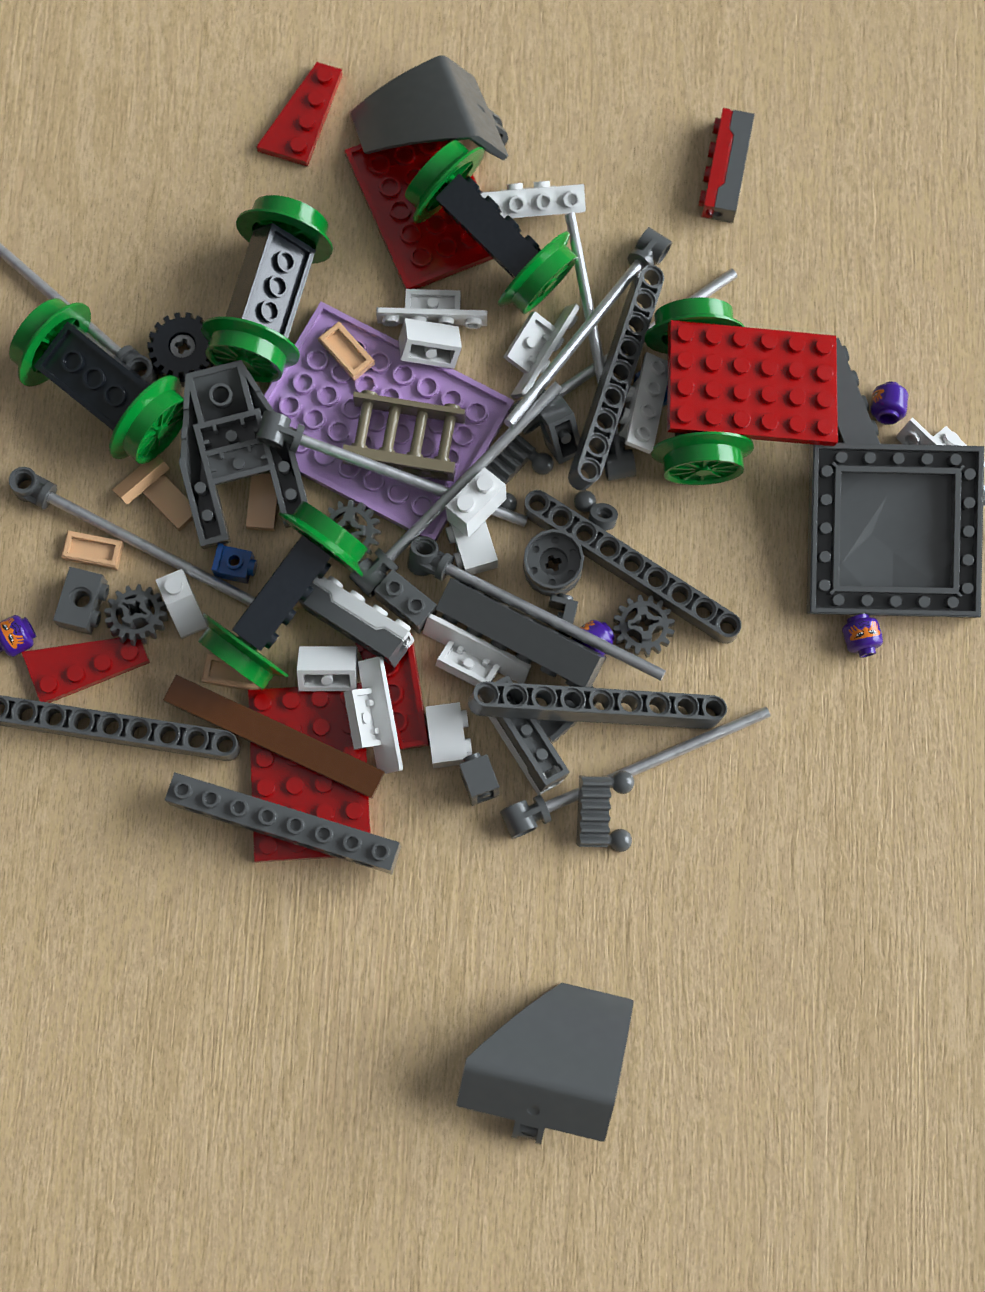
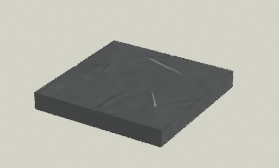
(895, 530)

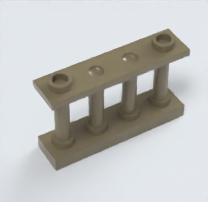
(413, 461)

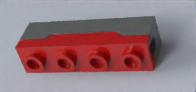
(727, 165)

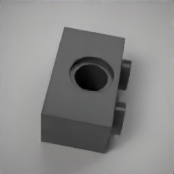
(559, 429)
(77, 585)
(405, 600)
(479, 778)

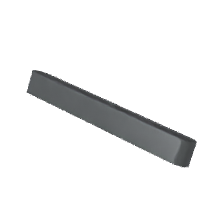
(609, 385)
(639, 578)
(585, 710)
(124, 735)

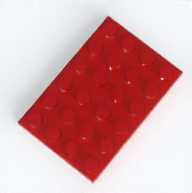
(422, 250)
(752, 383)
(290, 785)

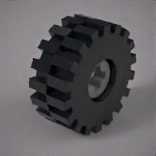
(165, 342)

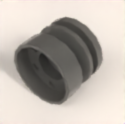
(559, 548)

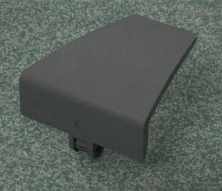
(428, 106)
(553, 1064)

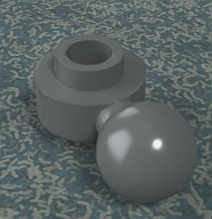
(600, 514)

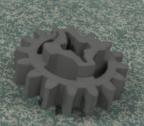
(351, 519)
(136, 615)
(633, 629)

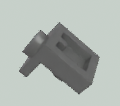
(565, 603)

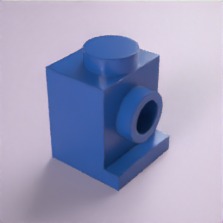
(240, 573)

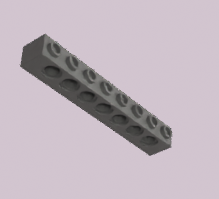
(283, 823)

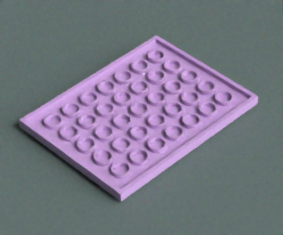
(321, 398)

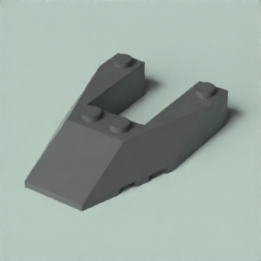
(220, 447)

